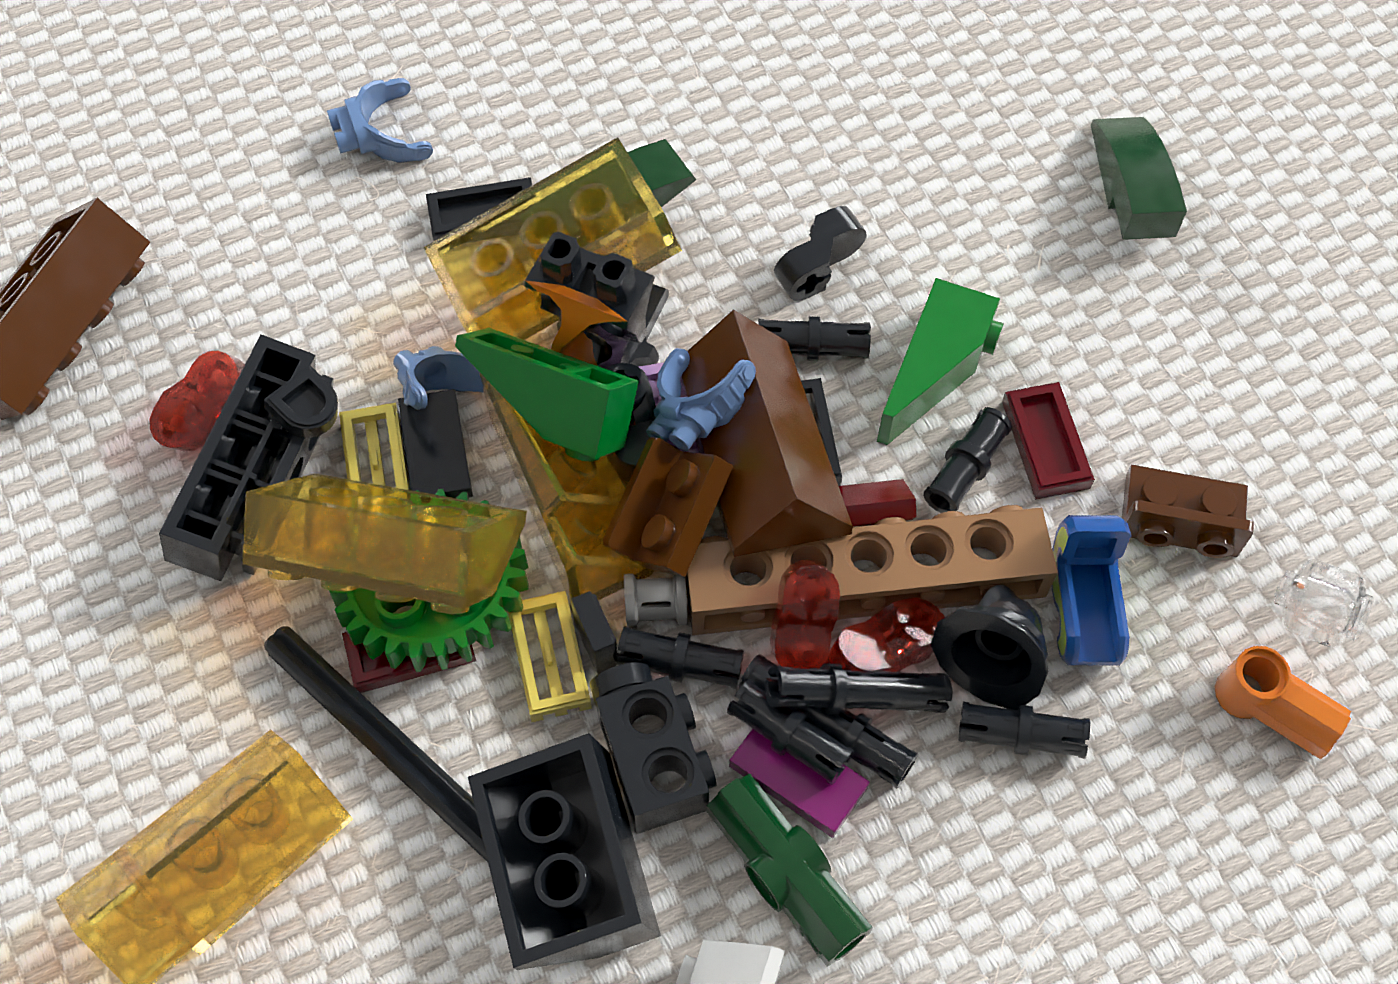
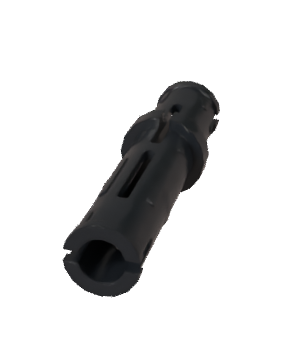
(846, 689)
(870, 745)

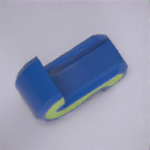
(1090, 589)

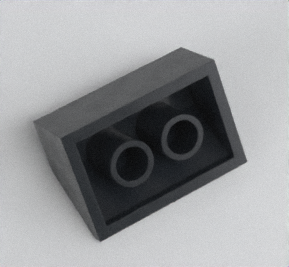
(562, 855)

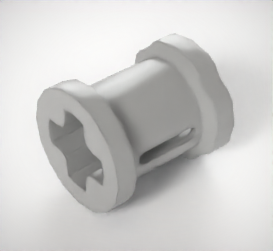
(655, 599)

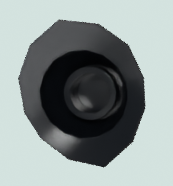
(994, 649)

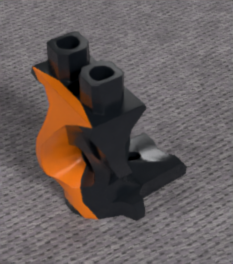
(600, 302)

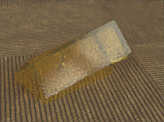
(568, 502)
(204, 862)

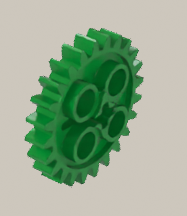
(427, 632)

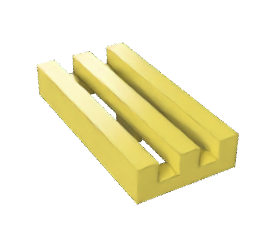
(369, 417)
(558, 702)

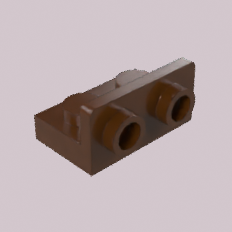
(667, 507)
(1186, 511)

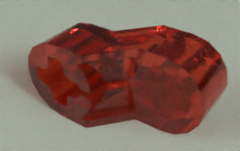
(192, 405)
(804, 615)
(904, 628)

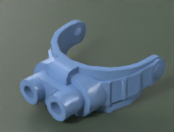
(358, 134)
(434, 371)
(695, 416)

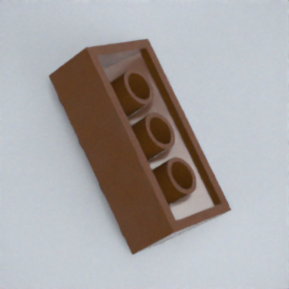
(58, 295)

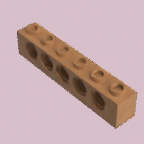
(960, 579)

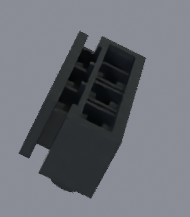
(234, 460)

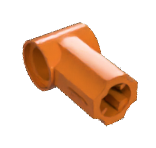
(1284, 703)

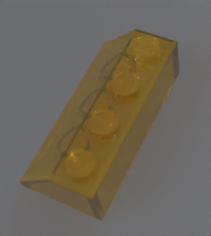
(592, 199)
(380, 540)

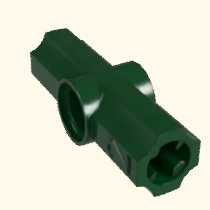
(788, 869)

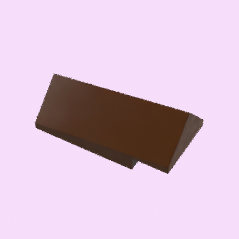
(780, 473)

